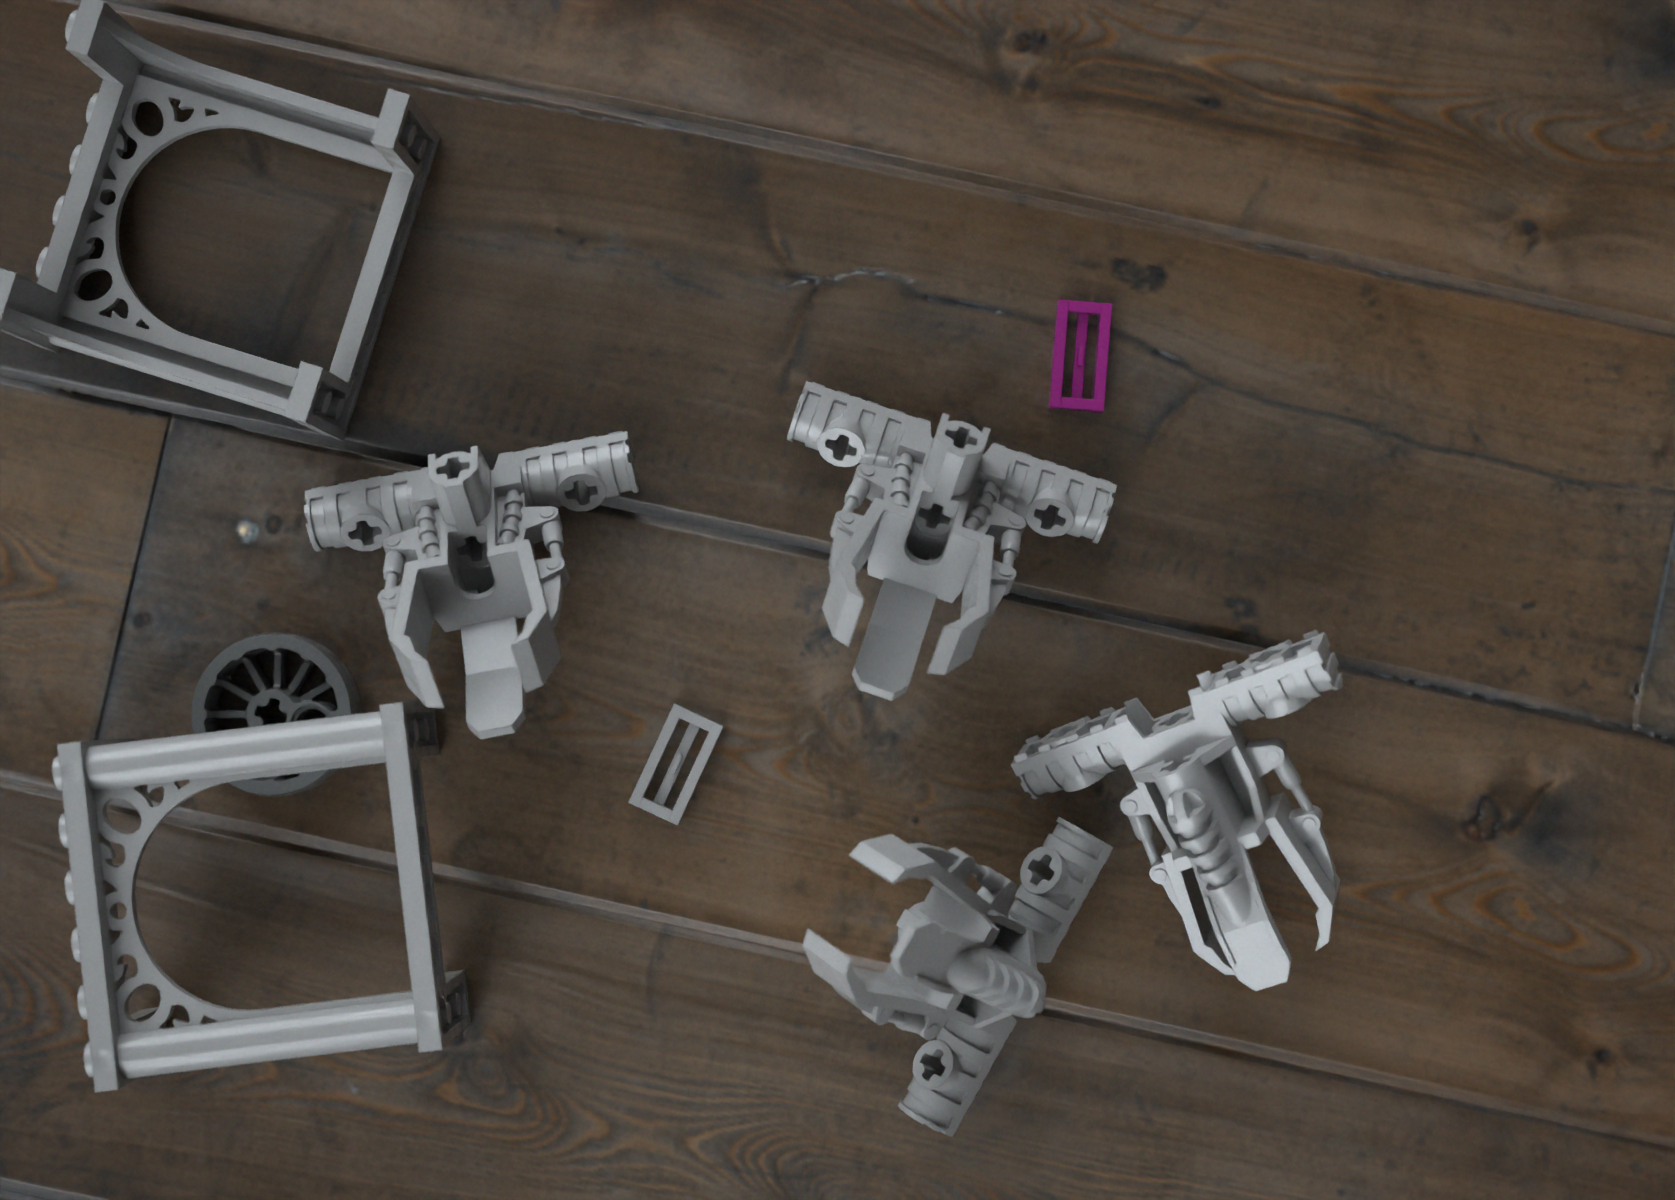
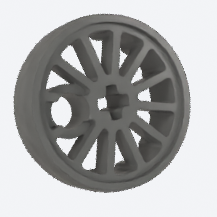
(206, 698)

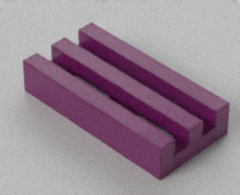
(1075, 401)

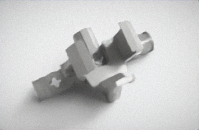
(931, 526)
(472, 559)
(1212, 799)
(964, 957)

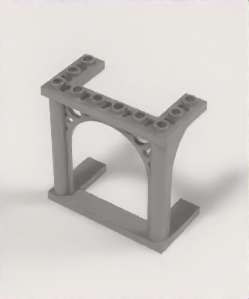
(138, 72)
(141, 1043)

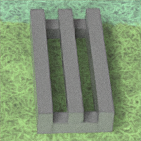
(657, 806)

